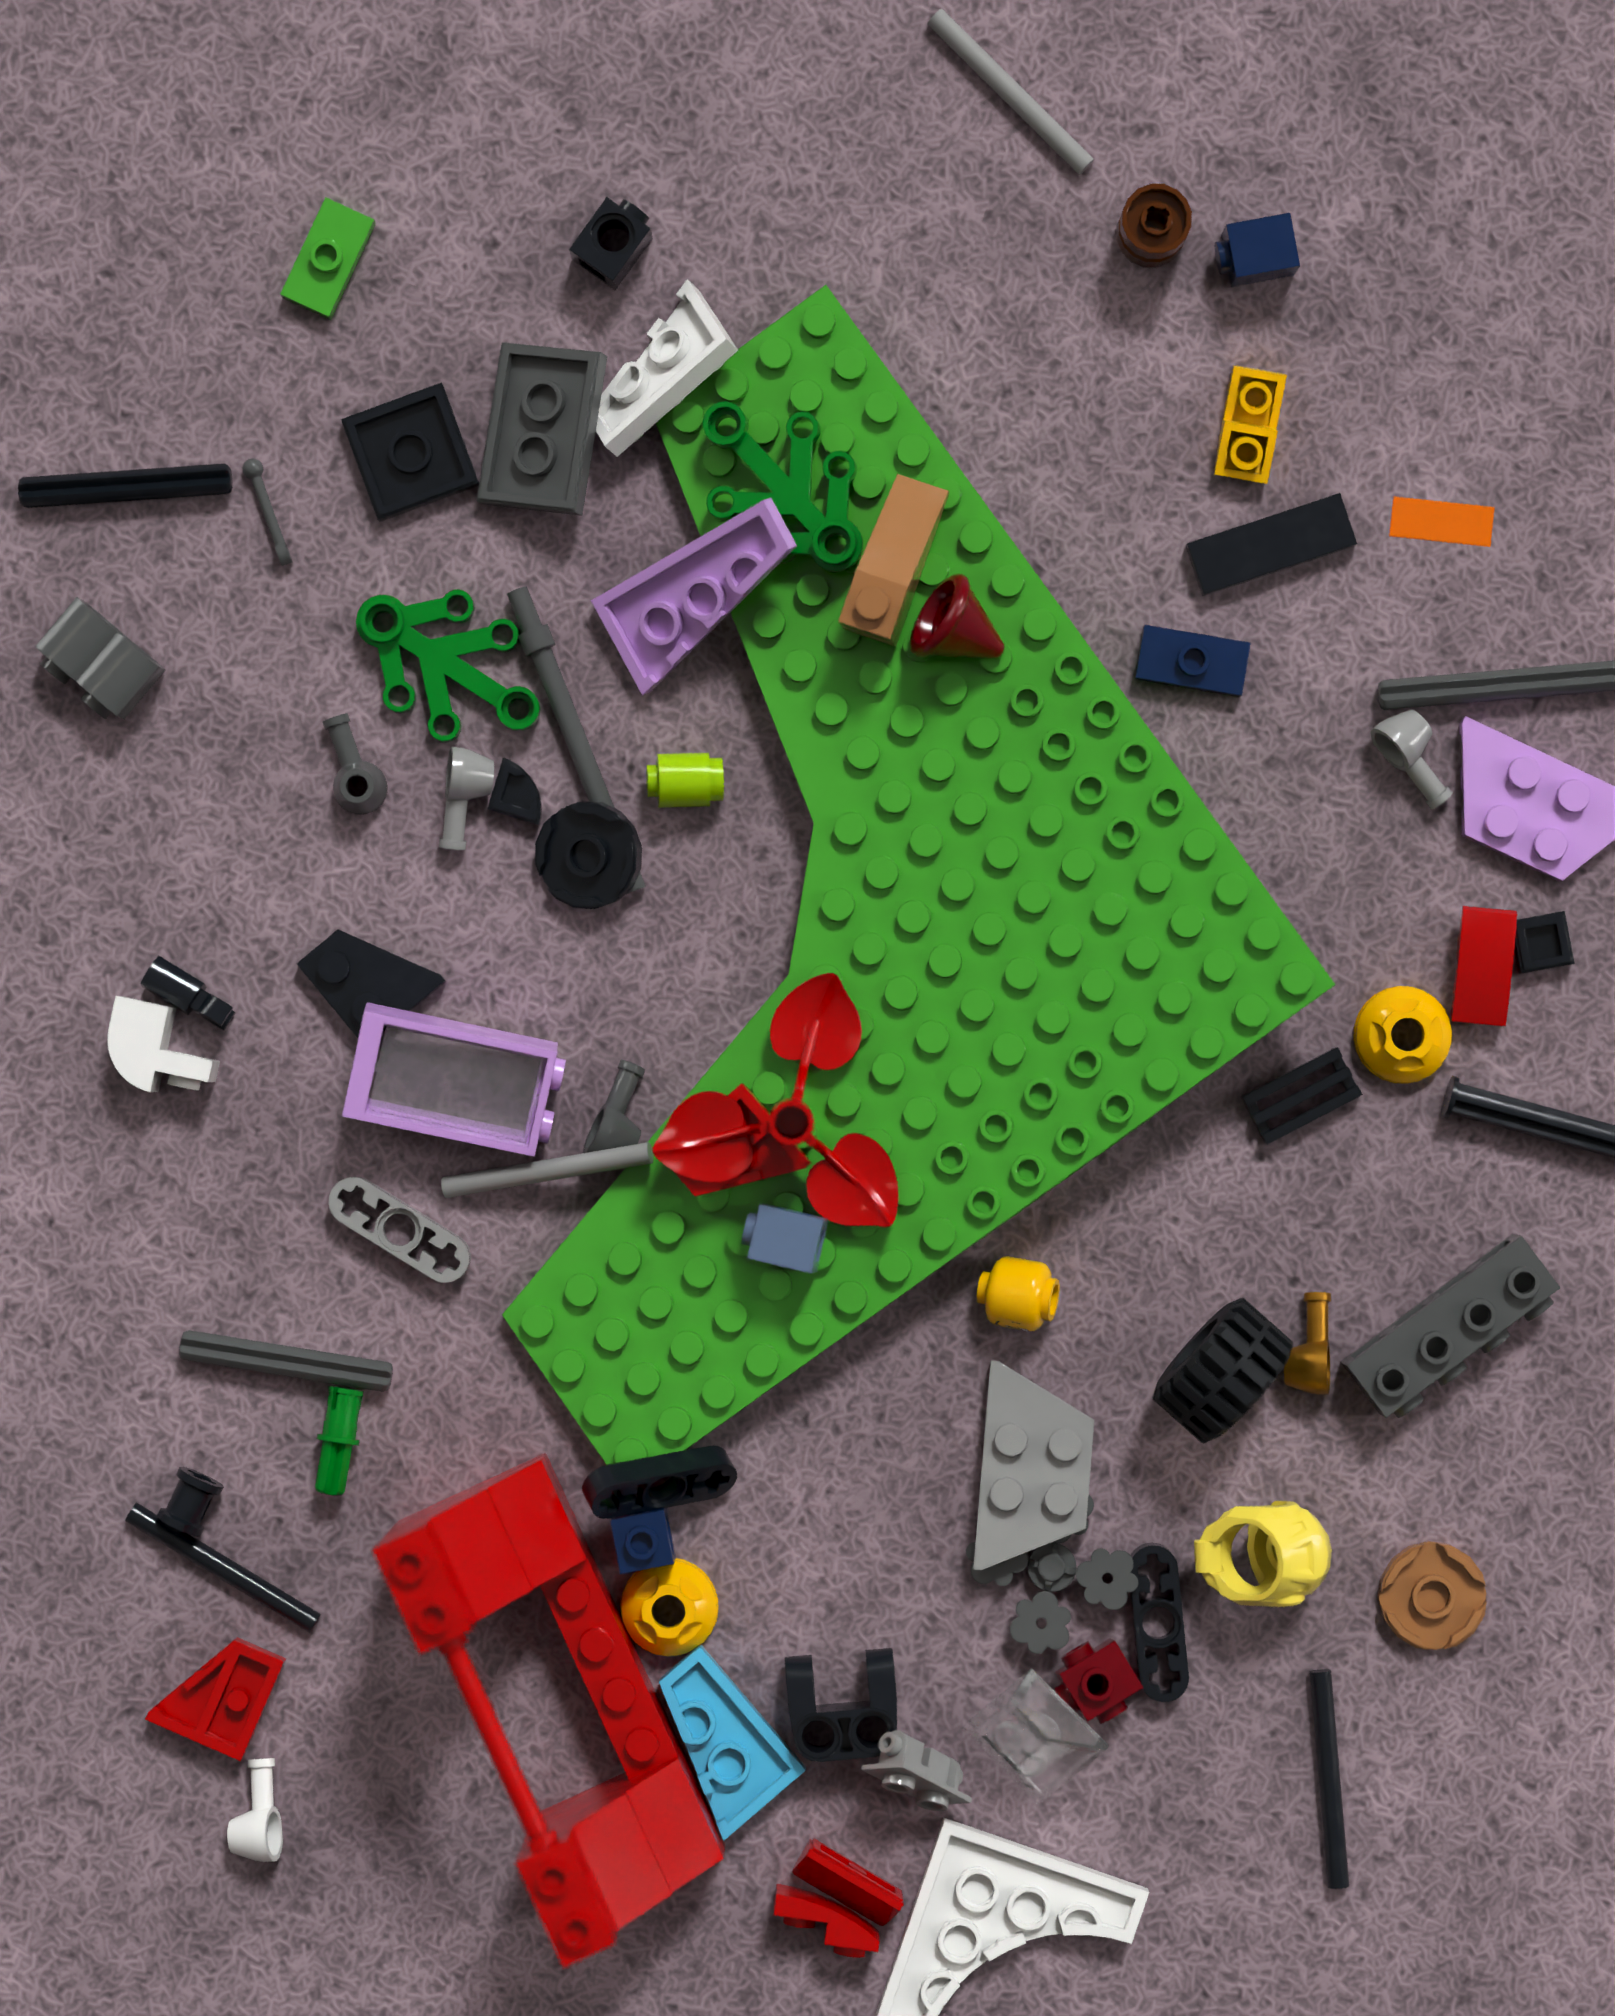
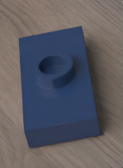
(1192, 660)

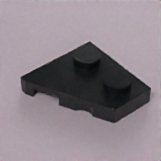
(357, 972)

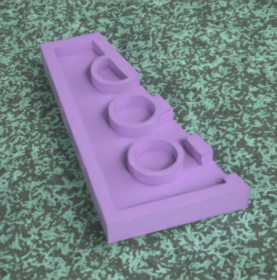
(685, 595)

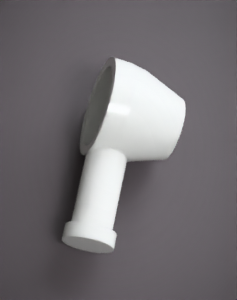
(248, 1832)

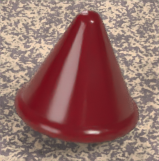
(954, 624)

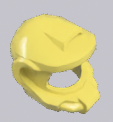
(1285, 1551)

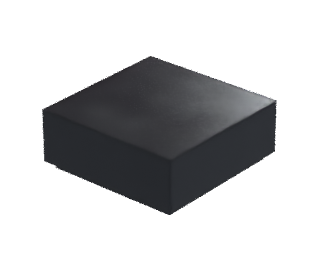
(1542, 942)

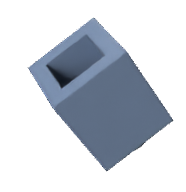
(785, 1237)

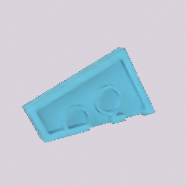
(728, 1740)

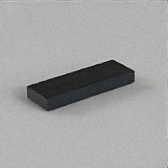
(1271, 544)

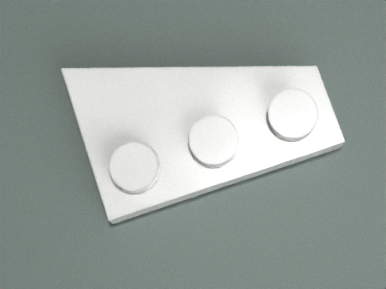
(671, 367)

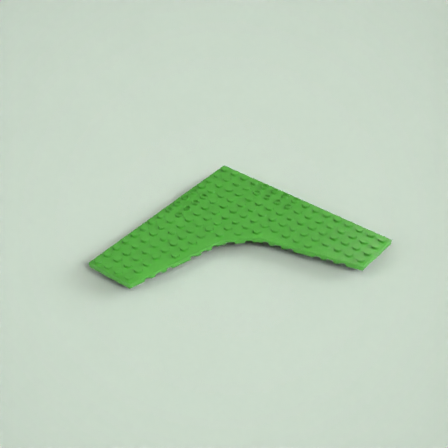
(992, 875)

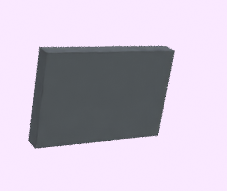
(542, 428)

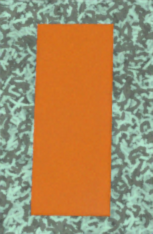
(1441, 521)

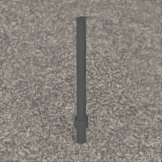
(537, 642)

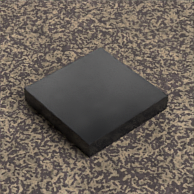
(410, 452)

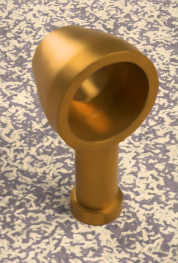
(1310, 1362)

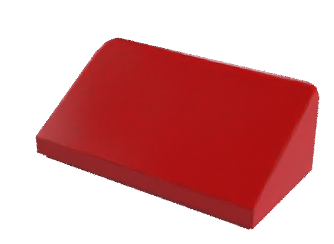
(848, 1882)

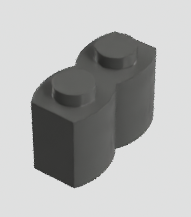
(99, 659)

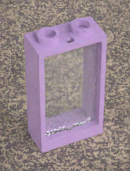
(453, 1080)

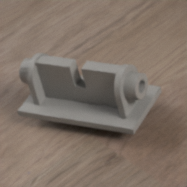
(918, 1771)

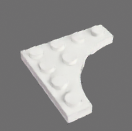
(988, 1899)

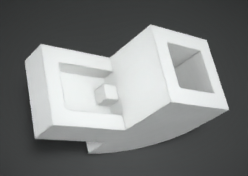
(140, 1052)

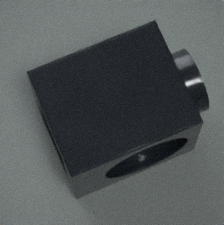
(604, 264)

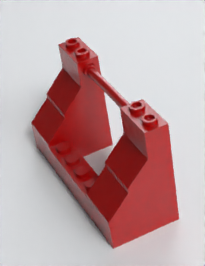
(626, 1840)

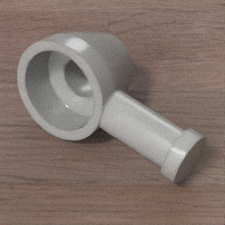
(1410, 735)
(467, 778)

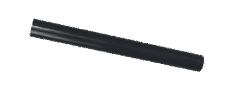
(223, 1568)
(1329, 1779)

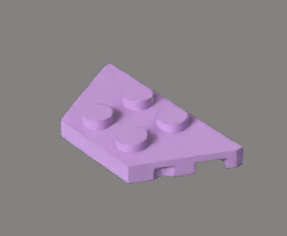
(1531, 803)

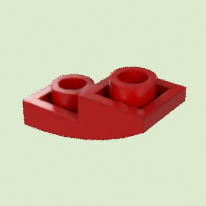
(1484, 966)
(843, 1927)

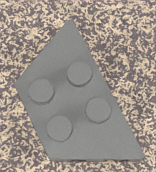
(1031, 1469)

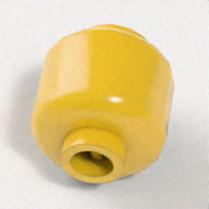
(1018, 1293)

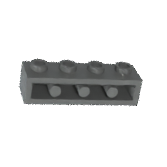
(1451, 1326)

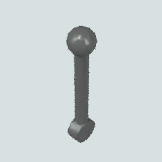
(253, 470)

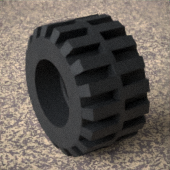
(1223, 1370)

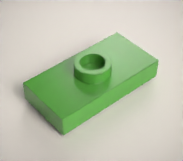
(328, 258)

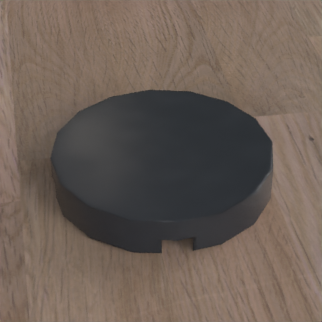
(588, 855)

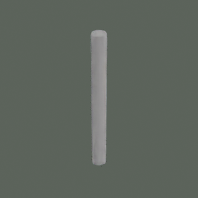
(1010, 91)
(547, 1170)

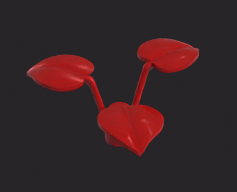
(708, 1135)

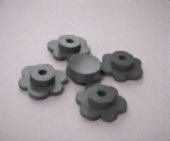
(1053, 1569)

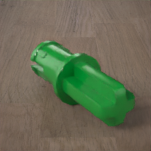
(338, 1438)

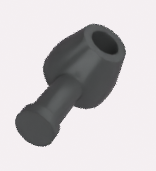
(352, 767)
(611, 1126)

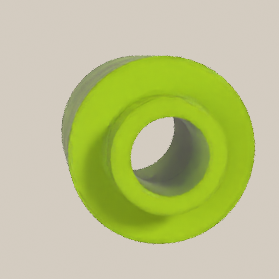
(685, 780)

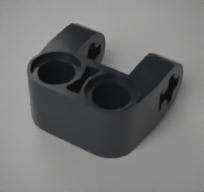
(842, 1717)

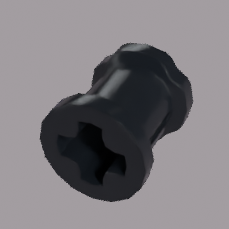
(190, 1501)

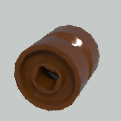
(1154, 225)

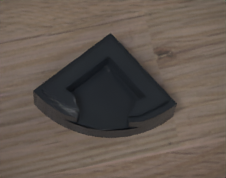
(515, 794)

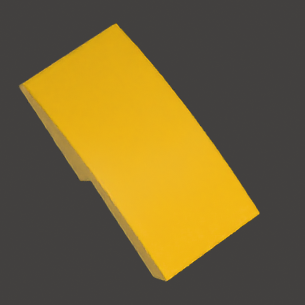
(1250, 424)

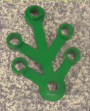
(790, 493)
(440, 658)

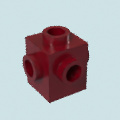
(1116, 1685)

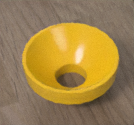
(1374, 1039)
(686, 1583)

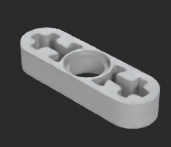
(372, 1197)

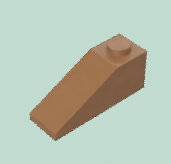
(893, 561)

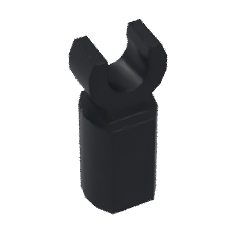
(185, 993)

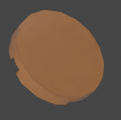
(1417, 1582)

